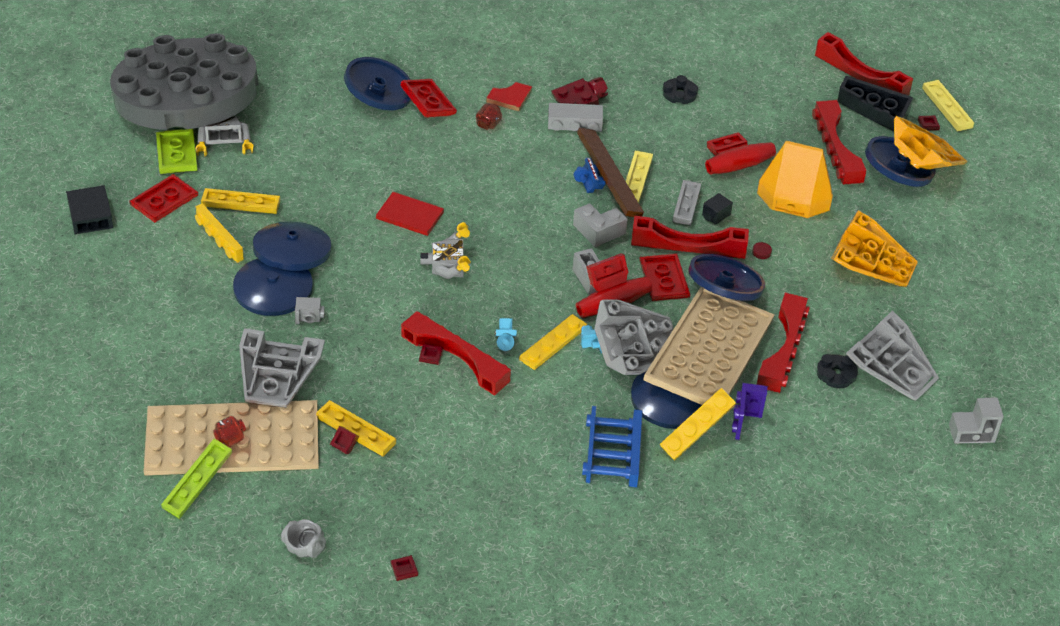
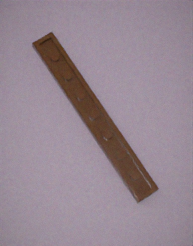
(610, 172)

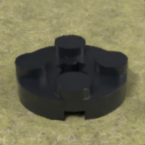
(686, 96)
(845, 364)

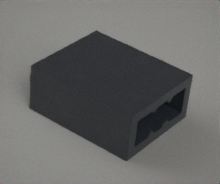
(89, 209)

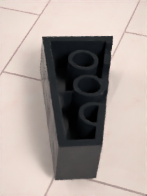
(874, 101)

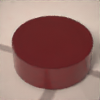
(761, 250)

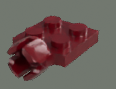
(581, 92)

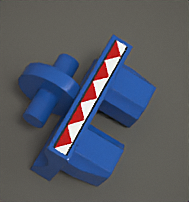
(589, 176)

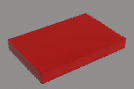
(428, 97)
(163, 198)
(410, 213)
(665, 276)

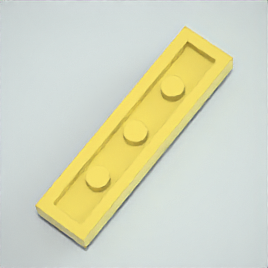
(948, 105)
(638, 173)

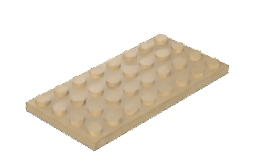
(709, 347)
(272, 440)

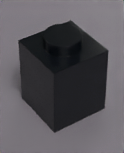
(717, 208)

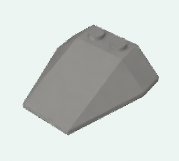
(894, 357)
(275, 369)

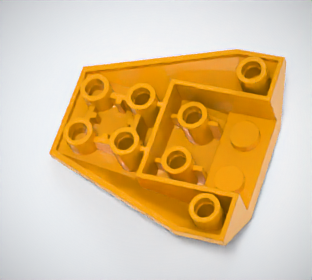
(797, 181)
(873, 252)

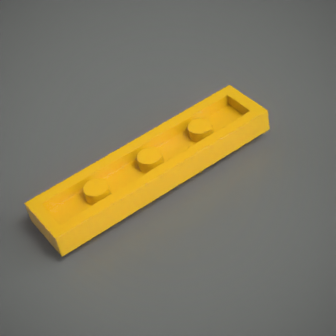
(240, 201)
(221, 235)
(552, 342)
(697, 424)
(368, 434)

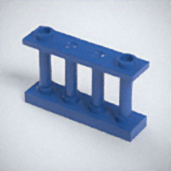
(632, 440)

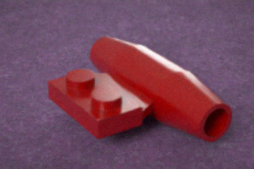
(734, 154)
(611, 283)

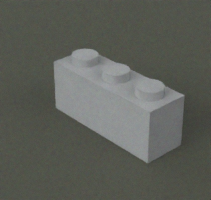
(575, 116)

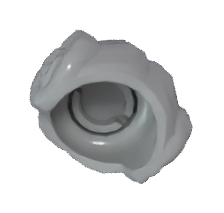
(303, 538)

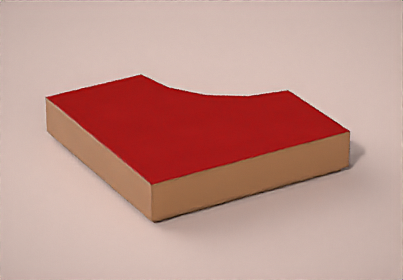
(510, 97)

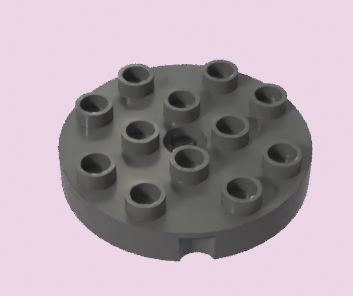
(184, 82)

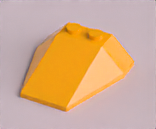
(924, 147)

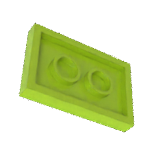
(176, 151)

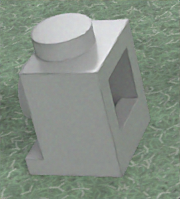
(308, 310)

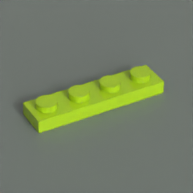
(196, 478)

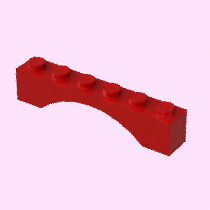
(835, 52)
(848, 165)
(653, 234)
(774, 368)
(489, 372)

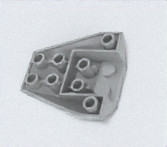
(630, 335)

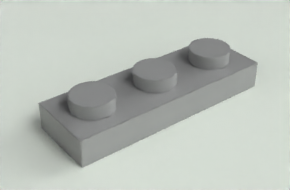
(686, 202)

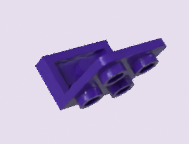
(751, 403)

